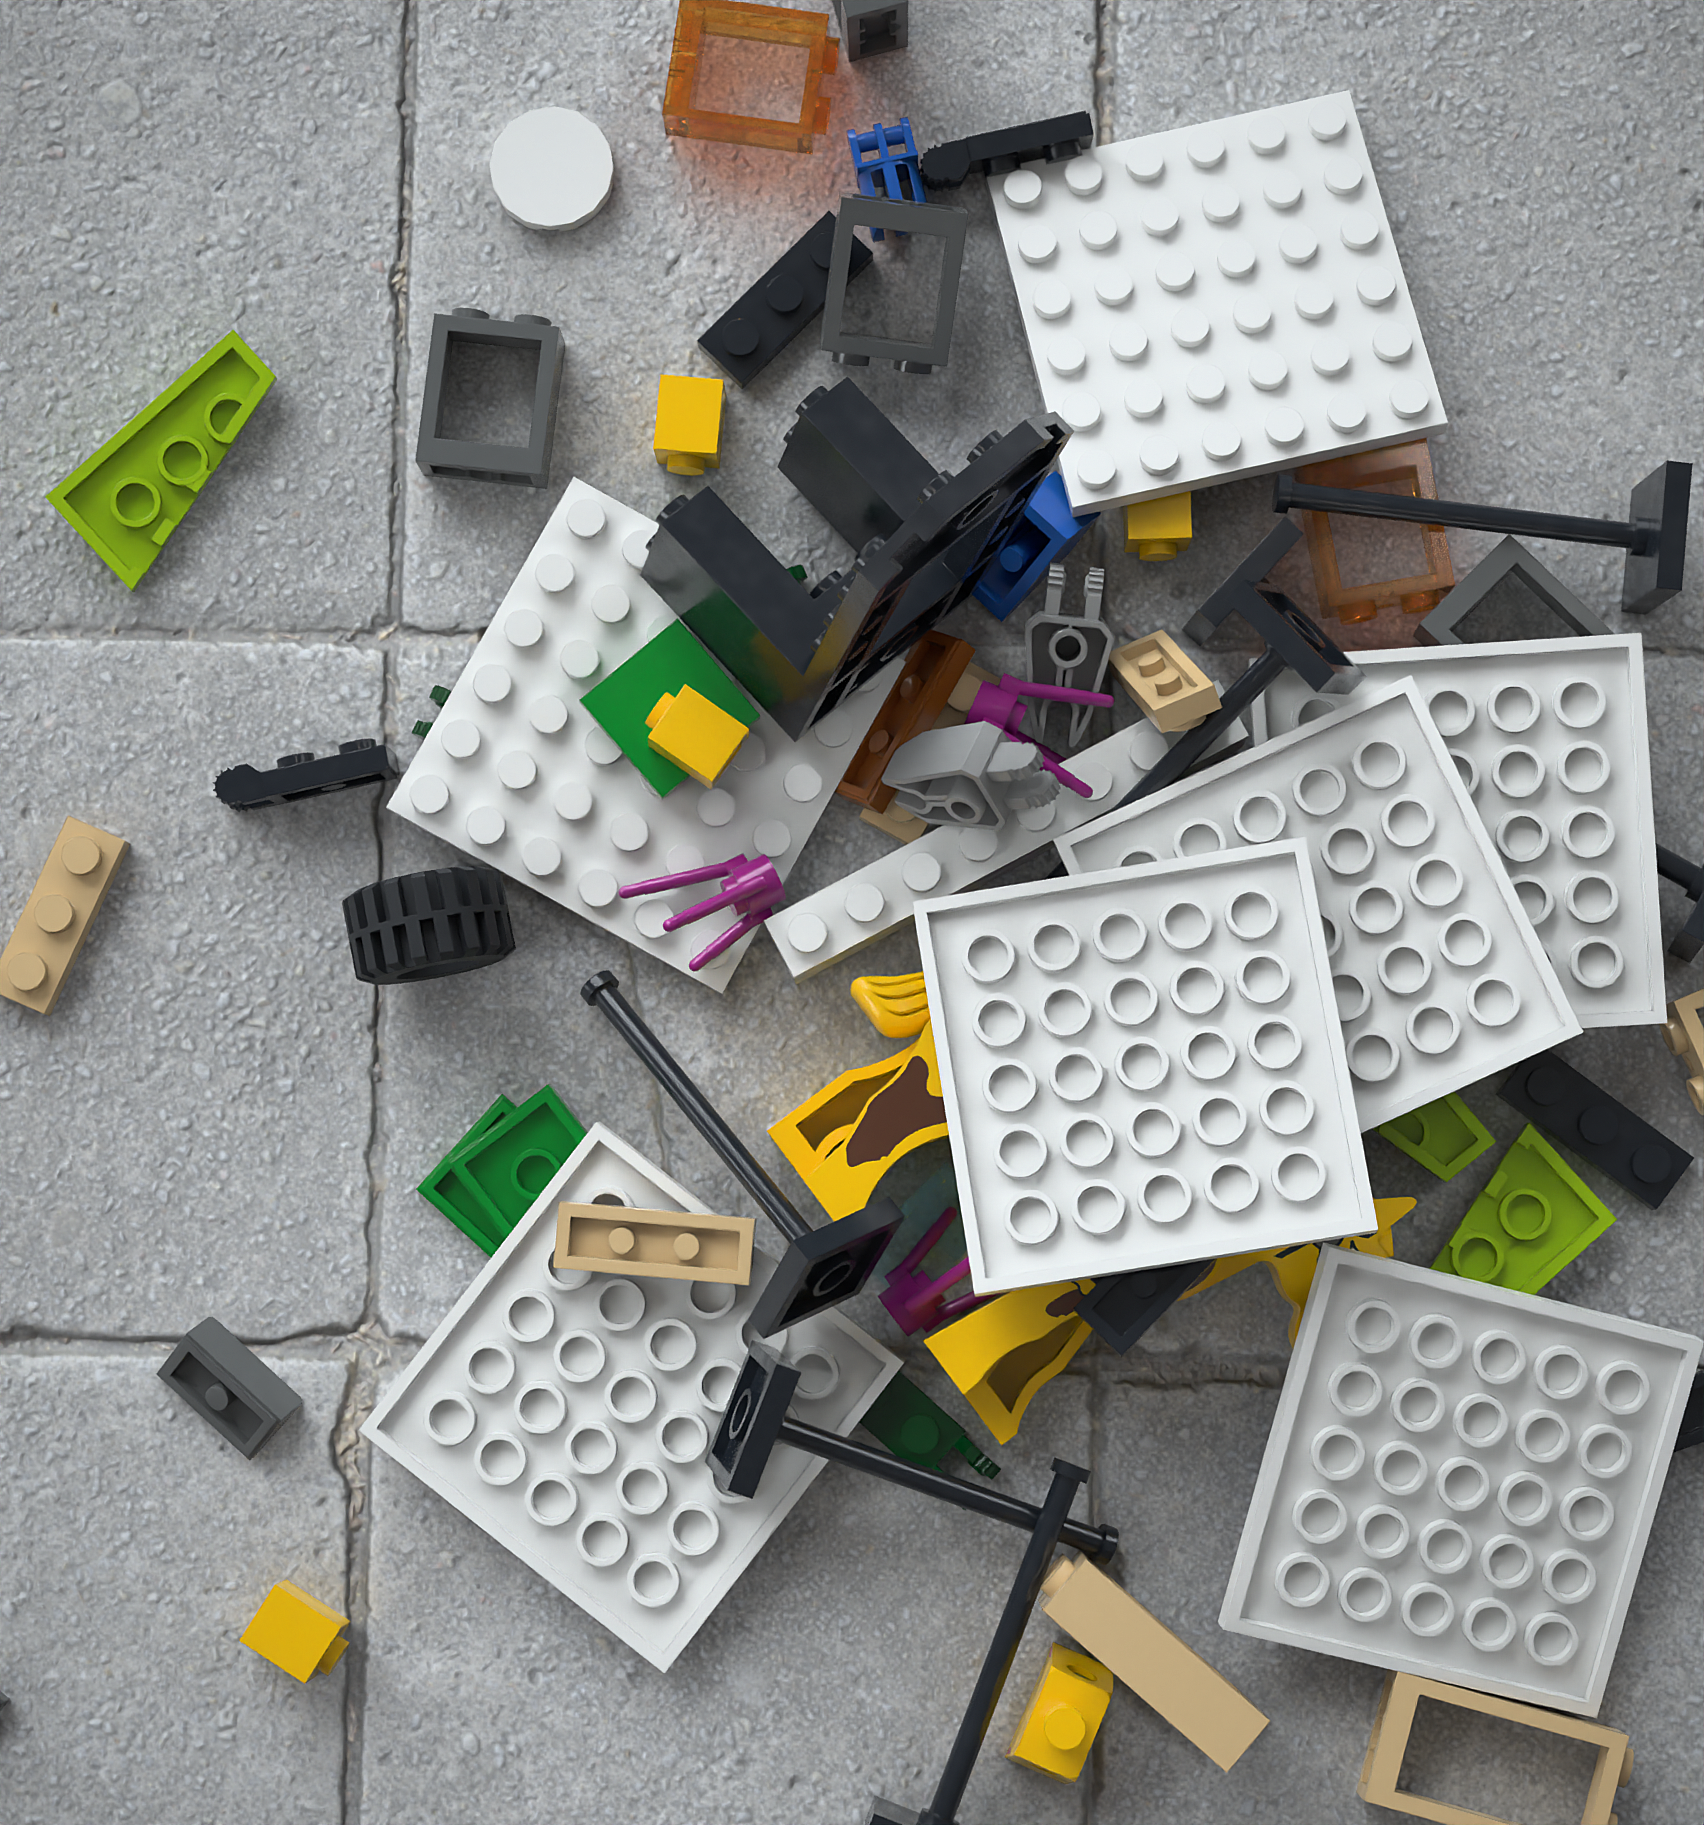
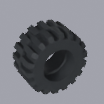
(428, 925)

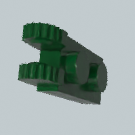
(920, 1429)

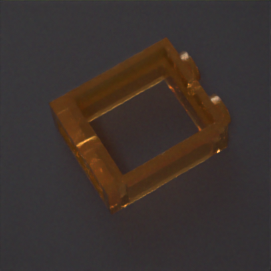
(757, 24)
(1363, 469)

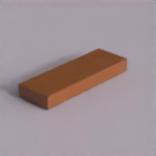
(909, 709)

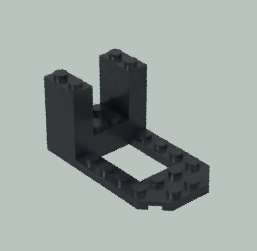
(917, 540)

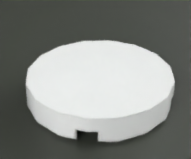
(552, 169)

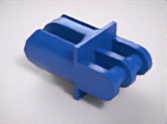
(887, 170)

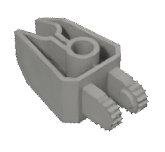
(1070, 644)
(969, 776)

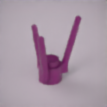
(999, 707)
(750, 888)
(916, 1299)

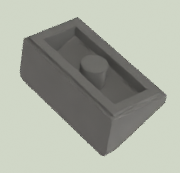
(229, 1386)

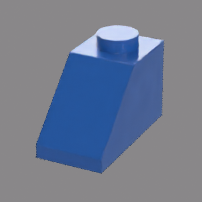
(1041, 536)

